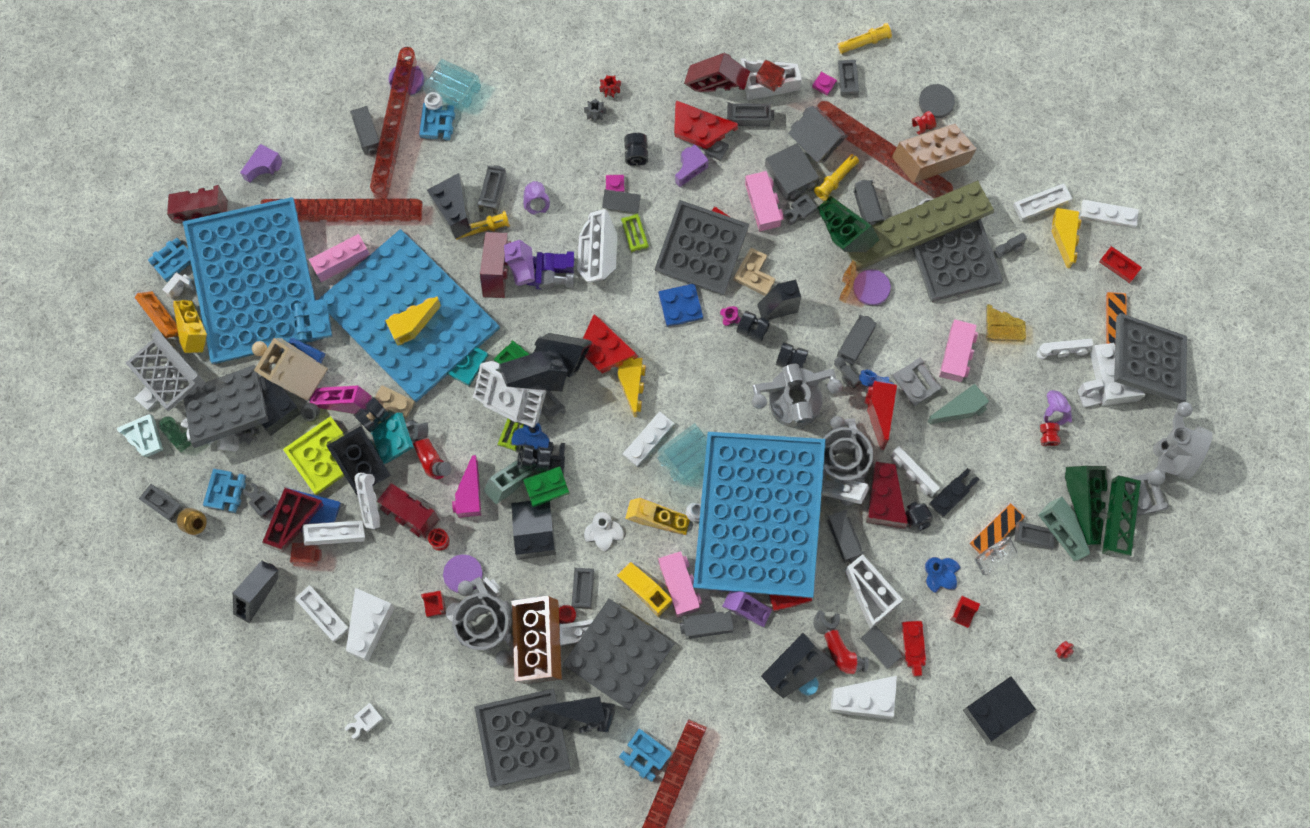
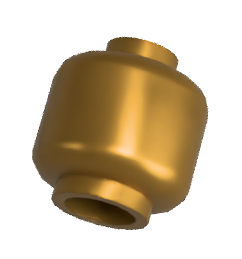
(191, 521)

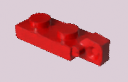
(914, 646)

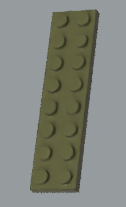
(925, 223)

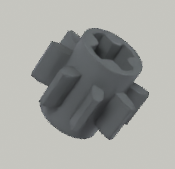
(595, 110)
(248, 437)

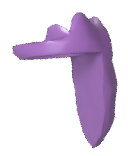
(532, 191)
(1058, 403)

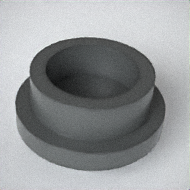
(310, 412)

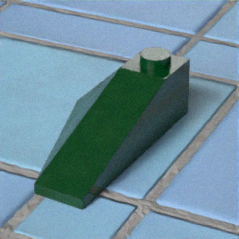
(847, 228)
(1085, 490)

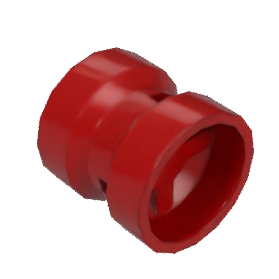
(924, 122)
(1050, 434)
(441, 543)

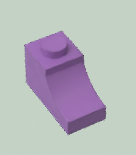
(261, 162)
(693, 164)
(520, 260)
(747, 607)

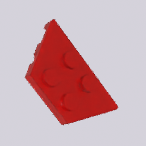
(700, 126)
(606, 347)

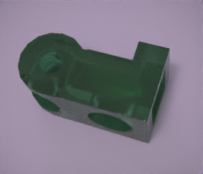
(172, 431)

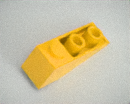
(1064, 231)
(410, 322)
(189, 327)
(629, 377)
(657, 516)
(645, 589)

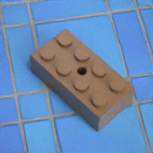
(934, 153)

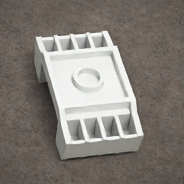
(514, 403)

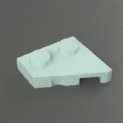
(143, 435)

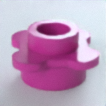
(725, 312)

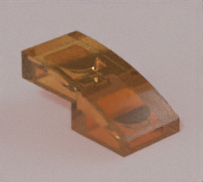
(848, 279)

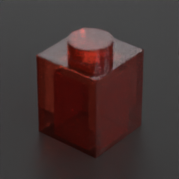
(770, 76)
(305, 555)

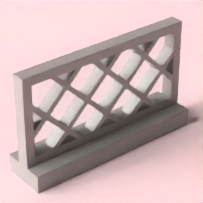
(174, 358)

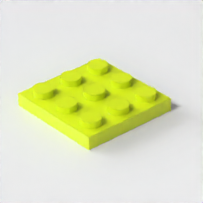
(313, 457)

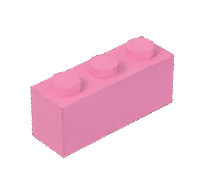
(763, 201)
(339, 258)
(958, 351)
(679, 584)

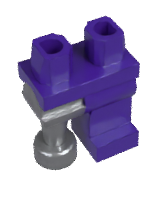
(548, 265)

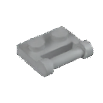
(911, 384)
(1144, 503)

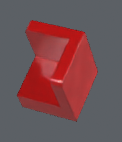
(434, 603)
(964, 611)

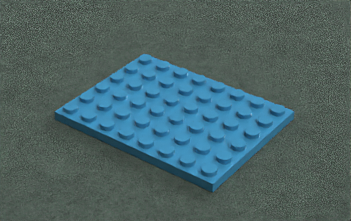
(249, 276)
(388, 284)
(760, 514)

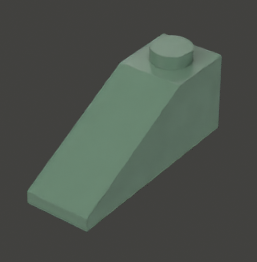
(963, 406)
(506, 482)
(1065, 527)

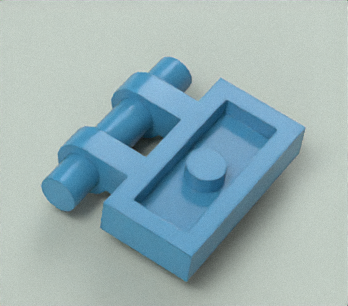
(430, 122)
(173, 263)
(319, 320)
(219, 488)
(648, 749)

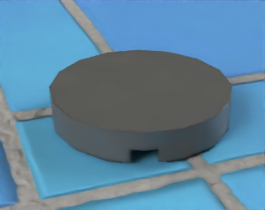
(937, 100)

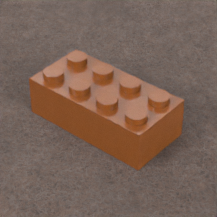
(536, 640)

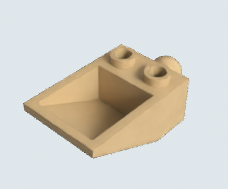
(293, 368)

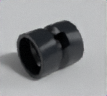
(636, 147)
(747, 323)
(789, 355)
(376, 409)
(533, 458)

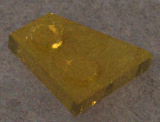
(1003, 326)

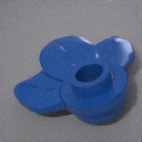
(868, 377)
(524, 436)
(943, 576)

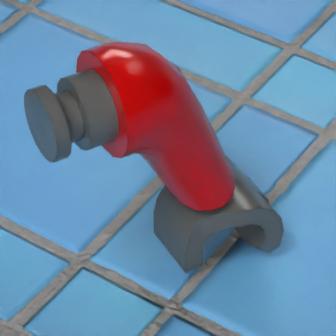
(428, 456)
(845, 660)

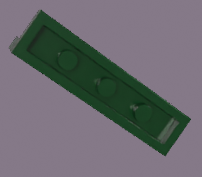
(1114, 512)

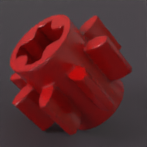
(610, 85)

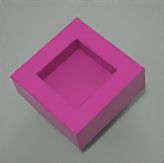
(824, 83)
(615, 182)

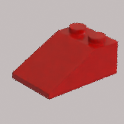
(880, 409)

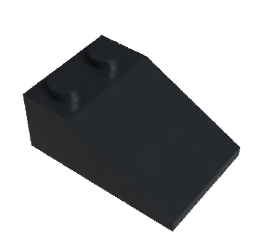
(535, 371)
(278, 406)
(356, 455)
(532, 530)
(999, 710)
(573, 715)

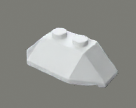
(597, 247)

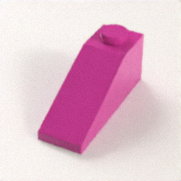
(341, 399)
(467, 496)

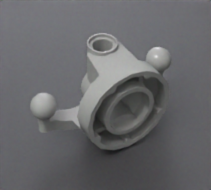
(795, 379)
(847, 441)
(1184, 448)
(479, 604)

